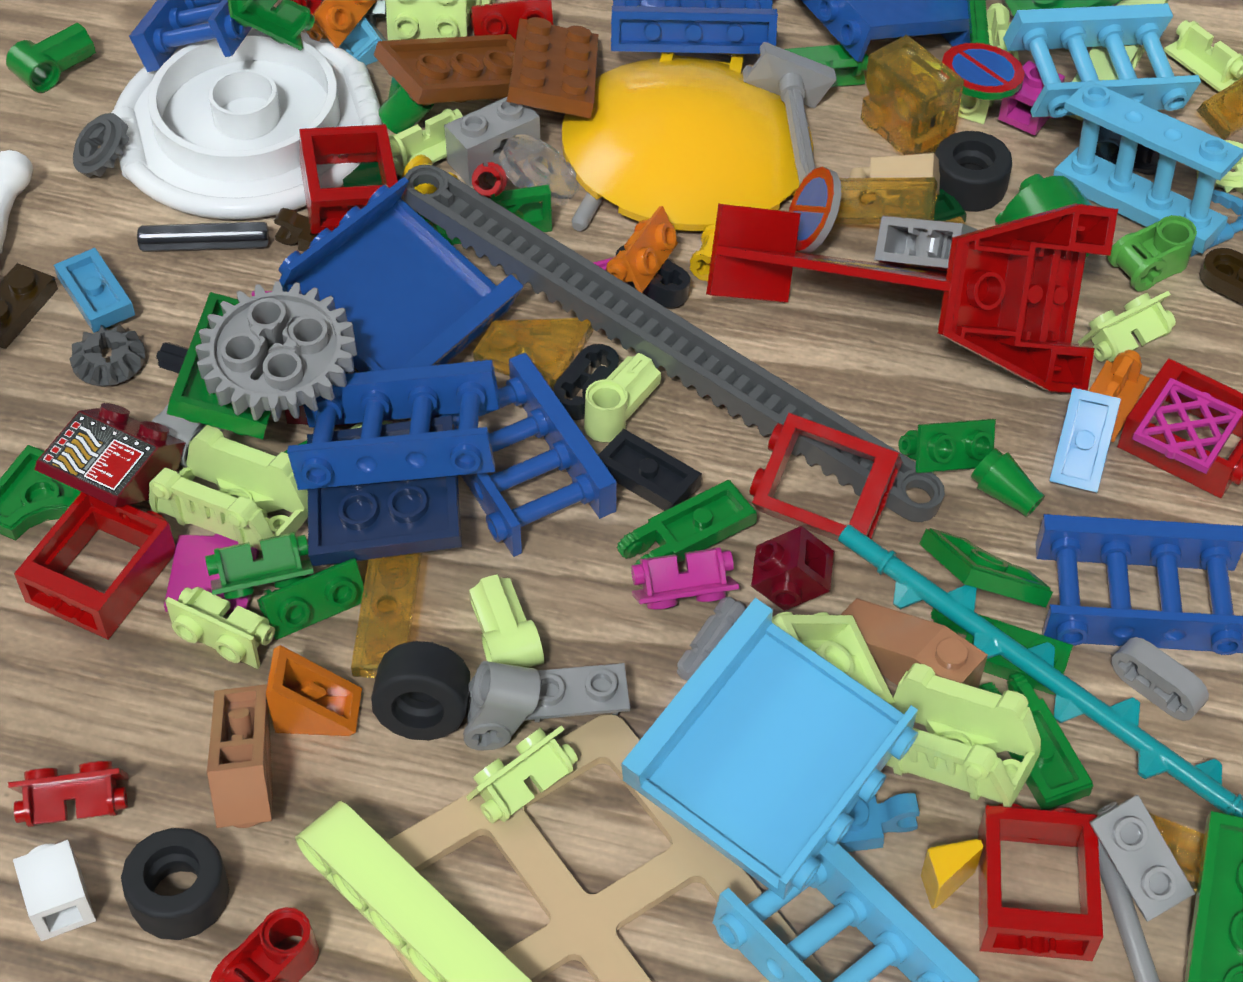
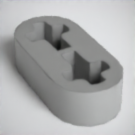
(1160, 678)

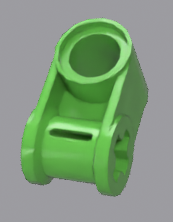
(1155, 251)

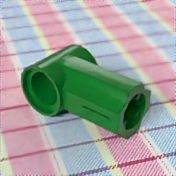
(43, 62)
(400, 111)

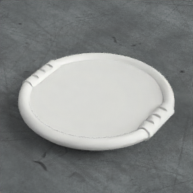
(225, 130)

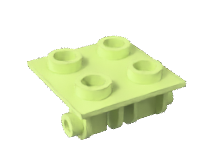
(426, 19)

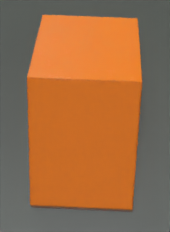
(309, 697)

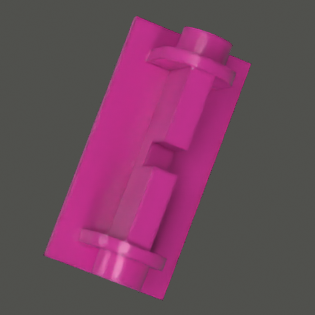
(665, 584)

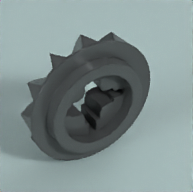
(103, 131)
(125, 362)

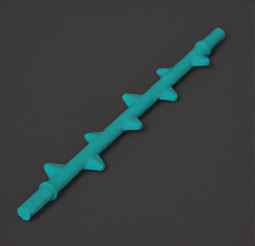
(1038, 663)

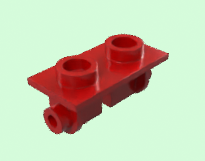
(505, 16)
(47, 793)

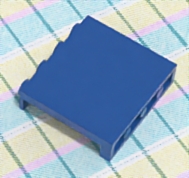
(863, 20)
(400, 285)

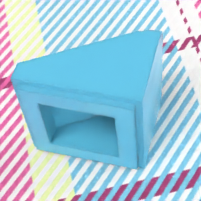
(363, 41)

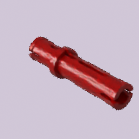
(479, 179)

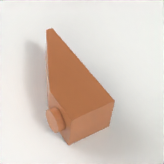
(904, 639)
(240, 757)

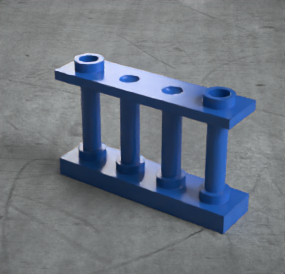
(183, 23)
(693, 26)
(400, 395)
(568, 450)
(1147, 544)

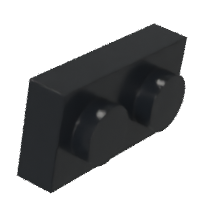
(649, 471)

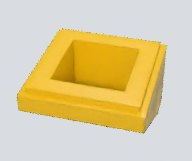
(949, 868)

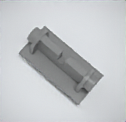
(582, 692)
(1141, 857)

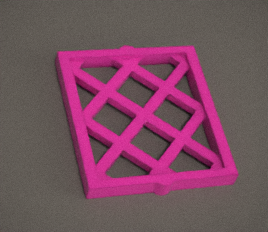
(1172, 449)

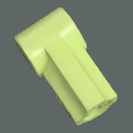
(615, 399)
(506, 632)

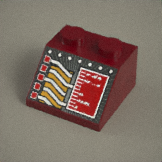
(110, 455)

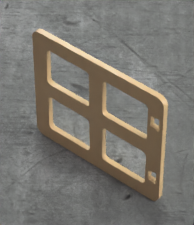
(583, 923)

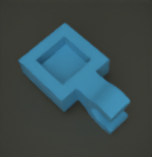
(874, 819)

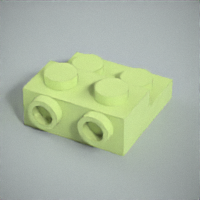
(838, 642)

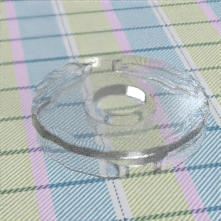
(536, 163)

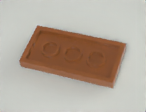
(450, 67)
(554, 67)

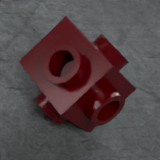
(792, 568)

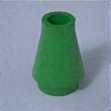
(1006, 481)

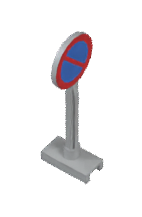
(800, 84)

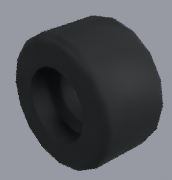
(974, 169)
(421, 690)
(169, 853)

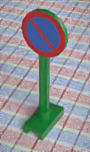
(986, 69)

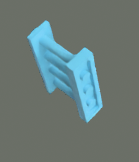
(1106, 27)
(1131, 194)
(859, 903)

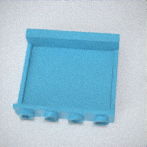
(768, 752)

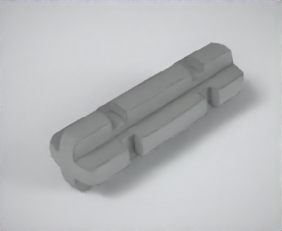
(709, 636)

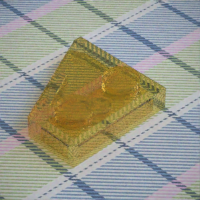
(547, 342)

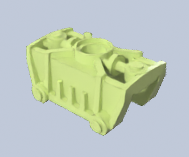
(248, 488)
(965, 735)

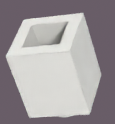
(53, 889)

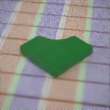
(30, 496)
(983, 570)

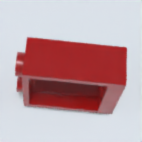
(324, 146)
(1222, 471)
(873, 496)
(97, 612)
(1039, 931)

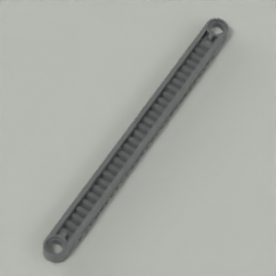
(654, 332)

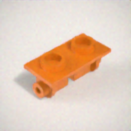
(337, 19)
(645, 251)
(1123, 381)

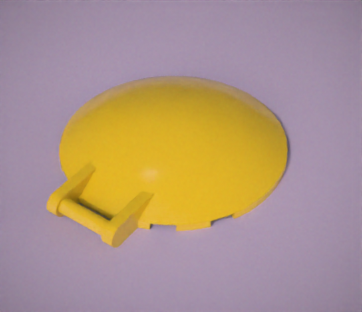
(682, 140)

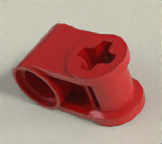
(260, 958)

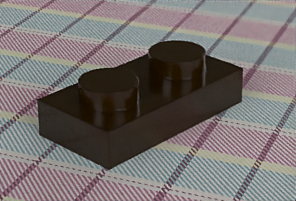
(21, 298)

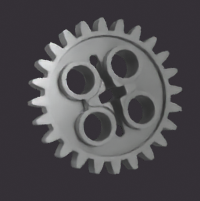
(276, 351)

